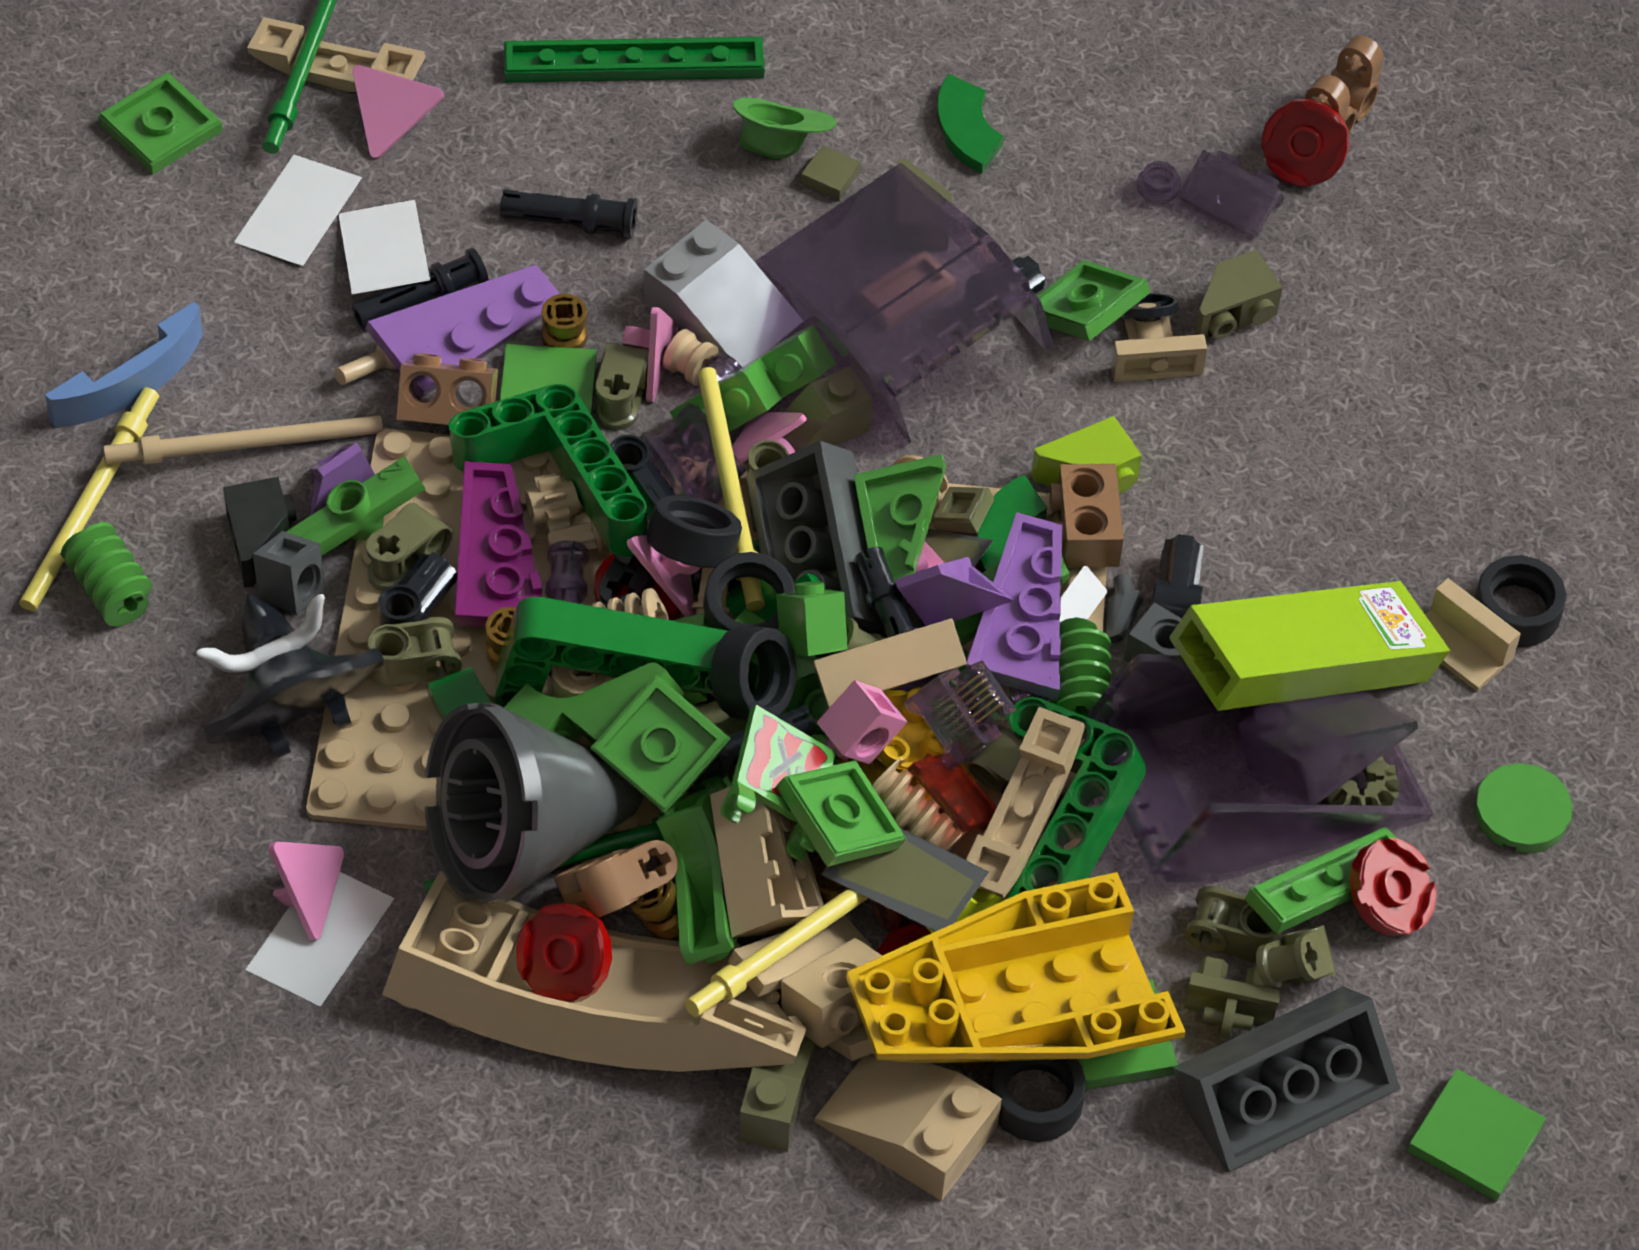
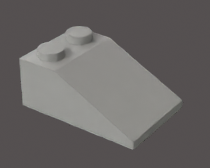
(720, 295)

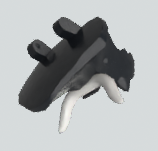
(284, 676)

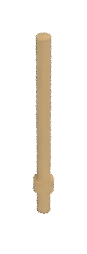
(152, 448)

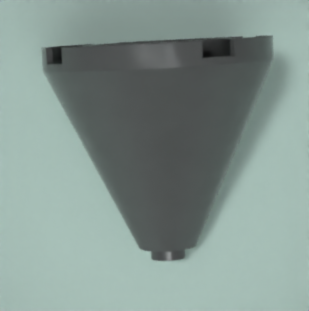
(514, 801)

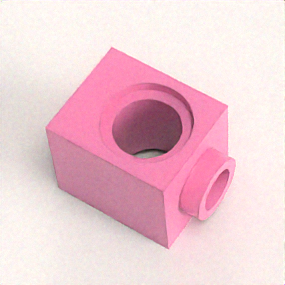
(861, 723)

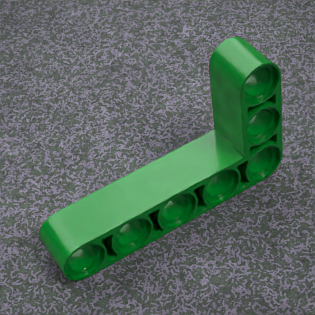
(560, 423)
(599, 642)
(1073, 817)

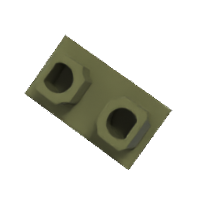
(1230, 1001)

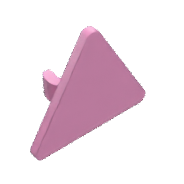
(391, 106)
(656, 339)
(767, 427)
(668, 573)
(309, 880)

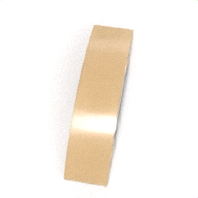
(279, 42)
(1027, 800)

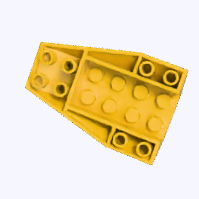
(1018, 983)

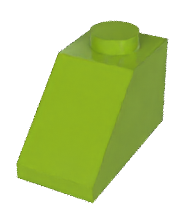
(1096, 444)

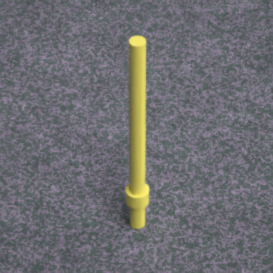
(128, 430)
(729, 477)
(732, 979)

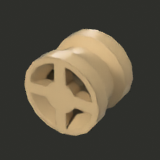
(688, 355)

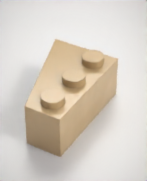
(762, 882)

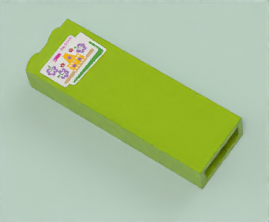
(1308, 644)

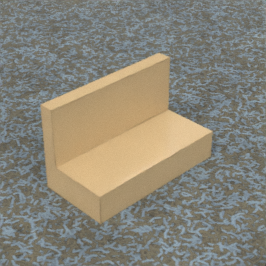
(1475, 635)

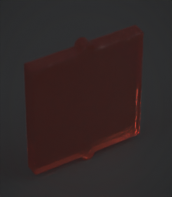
(954, 793)

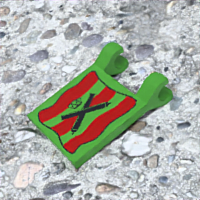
(766, 756)

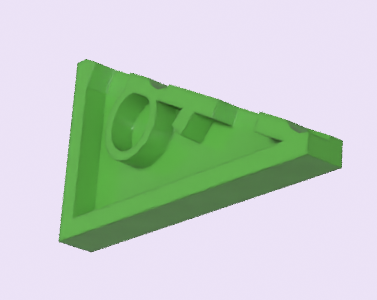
(898, 509)

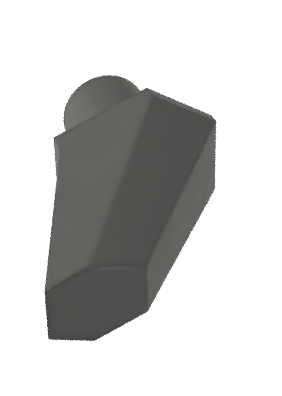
(1122, 607)

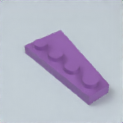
(464, 321)
(1022, 636)

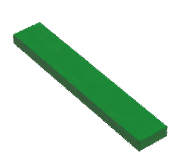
(633, 59)

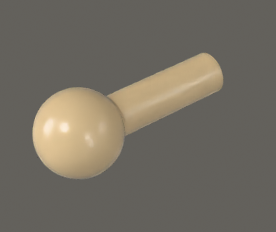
(363, 367)

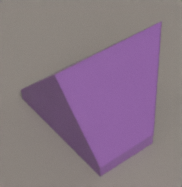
(341, 465)
(950, 592)

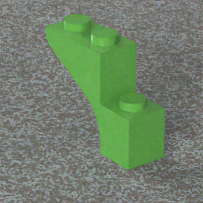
(770, 377)
(590, 711)
(699, 880)

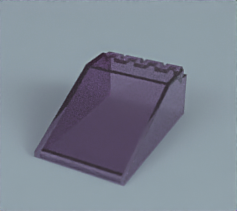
(897, 283)
(1200, 803)

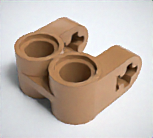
(1353, 82)
(617, 877)

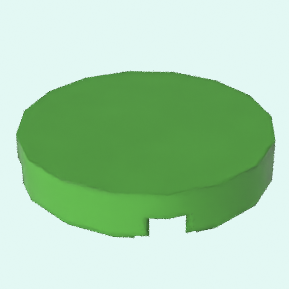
(1523, 808)

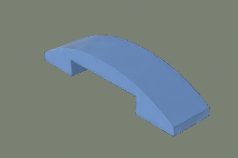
(84, 401)

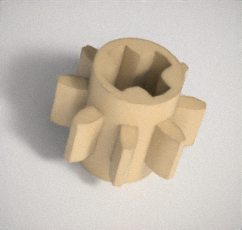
(552, 502)

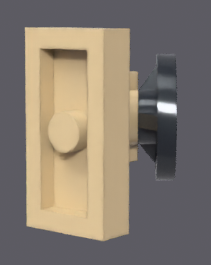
(1150, 344)

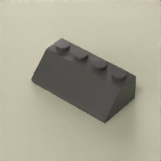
(814, 523)
(1288, 1077)

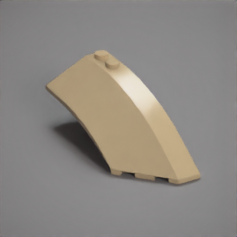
(465, 971)

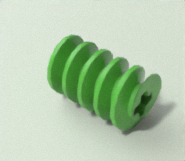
(108, 573)
(1082, 665)

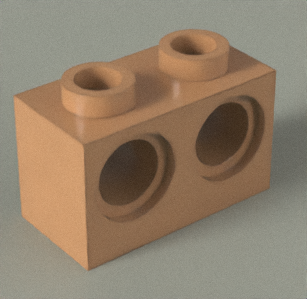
(447, 379)
(1088, 505)

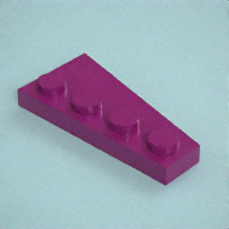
(493, 546)

